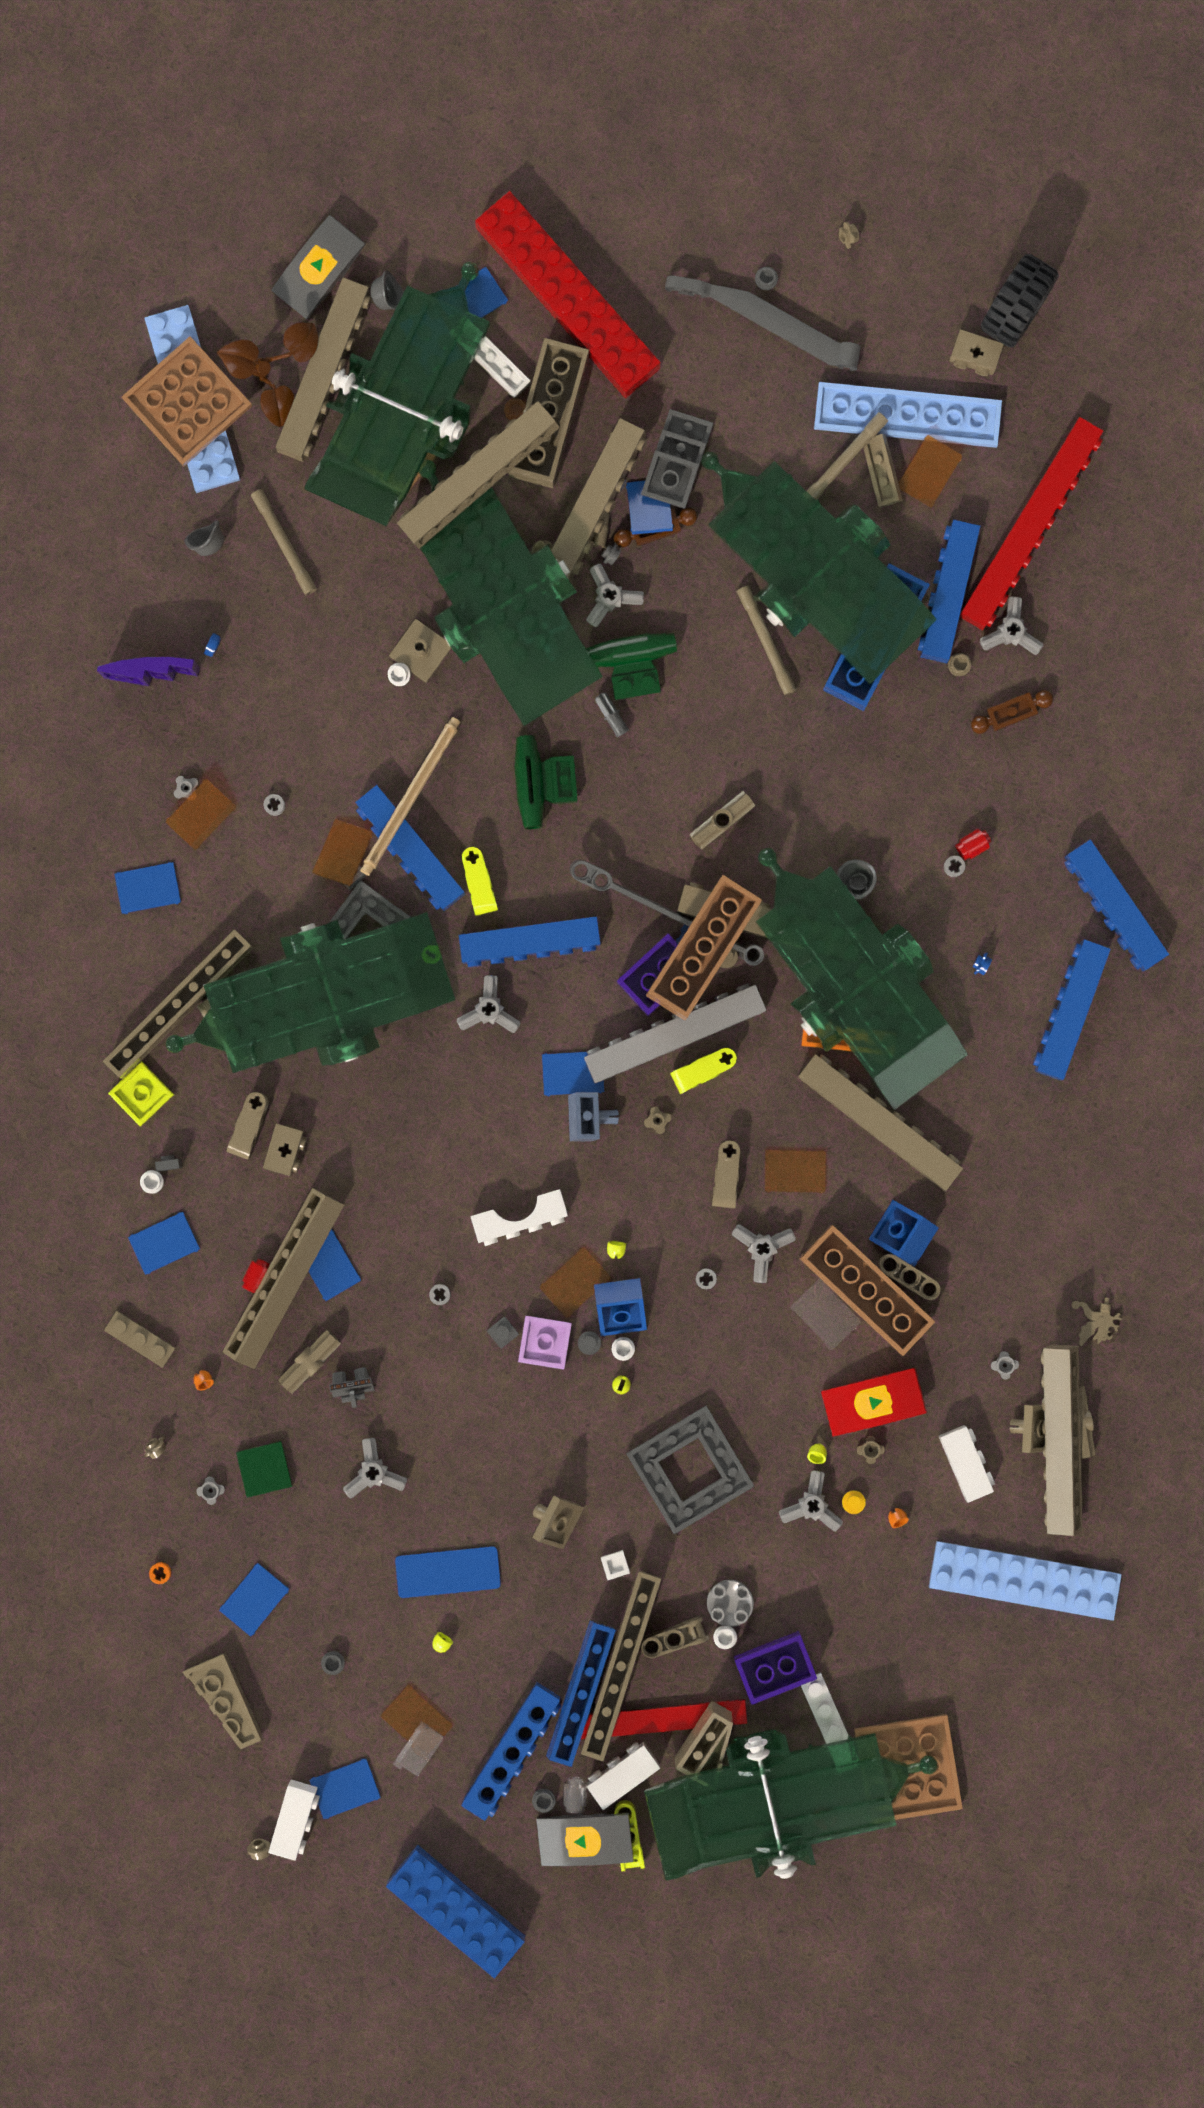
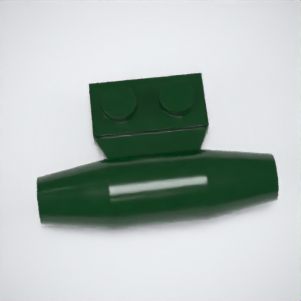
(632, 663)
(541, 781)

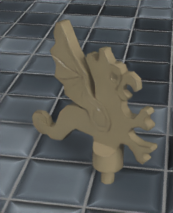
(1101, 1319)

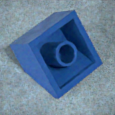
(903, 1233)
(620, 1307)

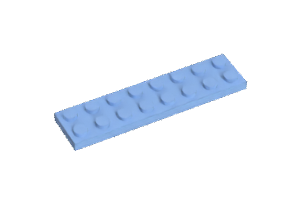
(909, 414)
(215, 463)
(1025, 1580)

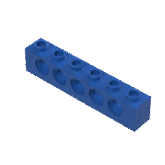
(484, 1806)

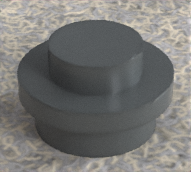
(766, 278)
(610, 553)
(589, 1343)
(332, 1663)
(543, 1800)

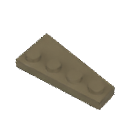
(226, 1698)

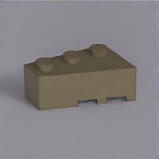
(706, 1742)

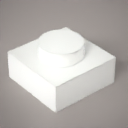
(615, 1565)

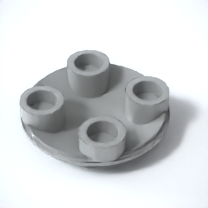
(730, 1603)

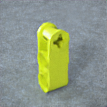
(479, 883)
(702, 1070)
(637, 1849)

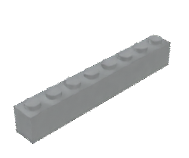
(674, 1034)

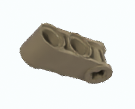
(248, 1126)
(726, 1177)
(686, 1634)

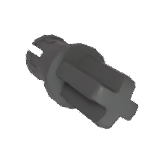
(611, 714)

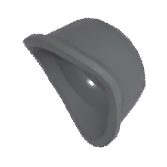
(386, 291)
(206, 539)
(858, 877)

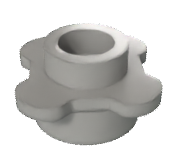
(181, 783)
(998, 1365)
(210, 1497)

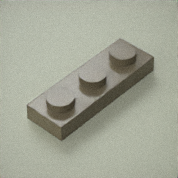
(882, 471)
(140, 1339)

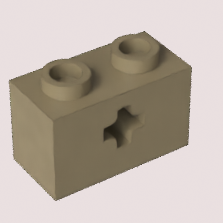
(987, 357)
(281, 1137)

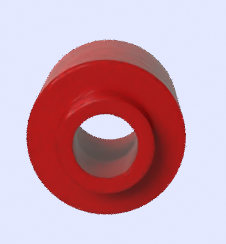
(973, 844)
(255, 1275)

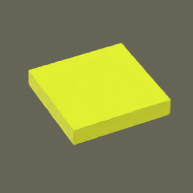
(141, 1093)

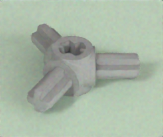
(604, 605)
(1020, 637)
(489, 997)
(762, 1261)
(383, 1477)
(814, 1493)

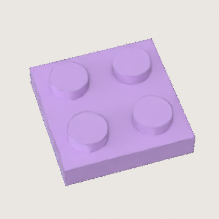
(544, 1342)

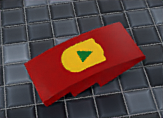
(874, 1401)

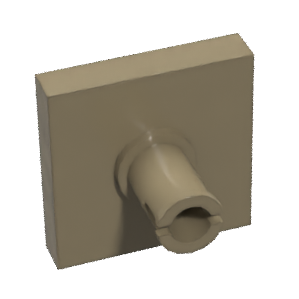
(421, 650)
(1031, 1428)
(556, 1521)

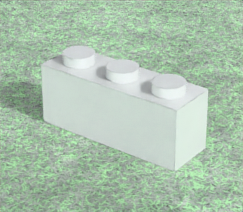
(967, 1463)
(622, 1774)
(294, 1820)

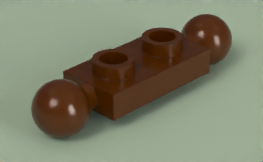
(686, 517)
(1012, 711)

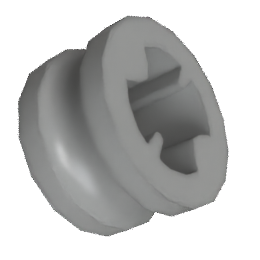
(267, 802)
(947, 864)
(701, 1273)
(432, 1295)

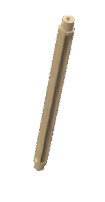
(411, 795)

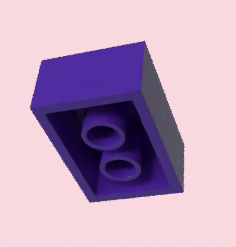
(642, 975)
(775, 1667)

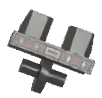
(351, 1390)

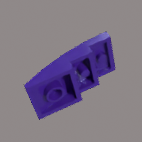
(141, 670)

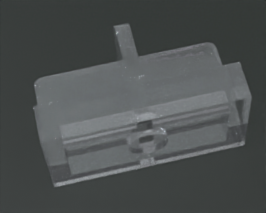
(418, 1749)

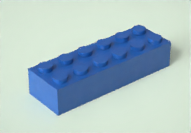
(845, 680)
(456, 1911)

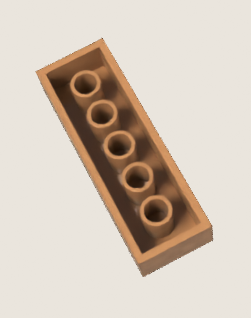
(704, 947)
(867, 1290)

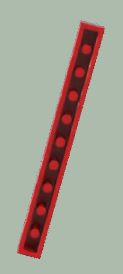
(1031, 523)

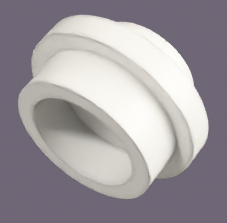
(399, 674)
(151, 1181)
(623, 1348)
(725, 1637)

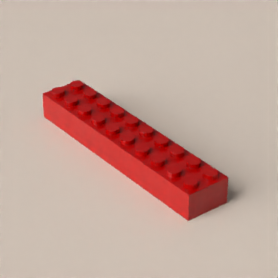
(567, 294)

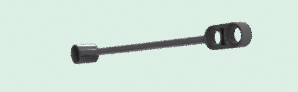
(773, 319)
(589, 880)

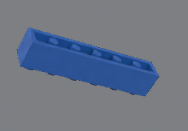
(950, 590)
(412, 850)
(1116, 906)
(529, 940)
(1071, 1010)
(580, 1693)

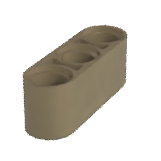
(919, 1281)

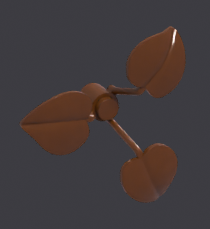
(242, 362)

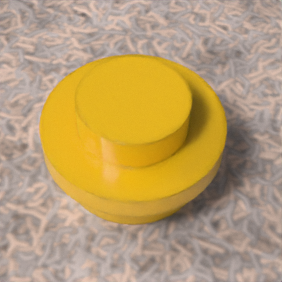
(853, 1502)

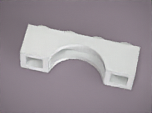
(490, 1225)

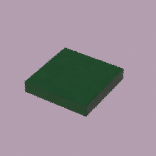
(264, 1469)

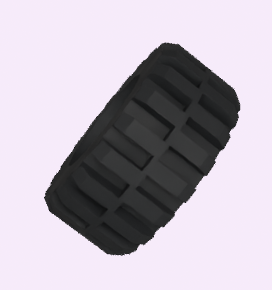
(1019, 300)

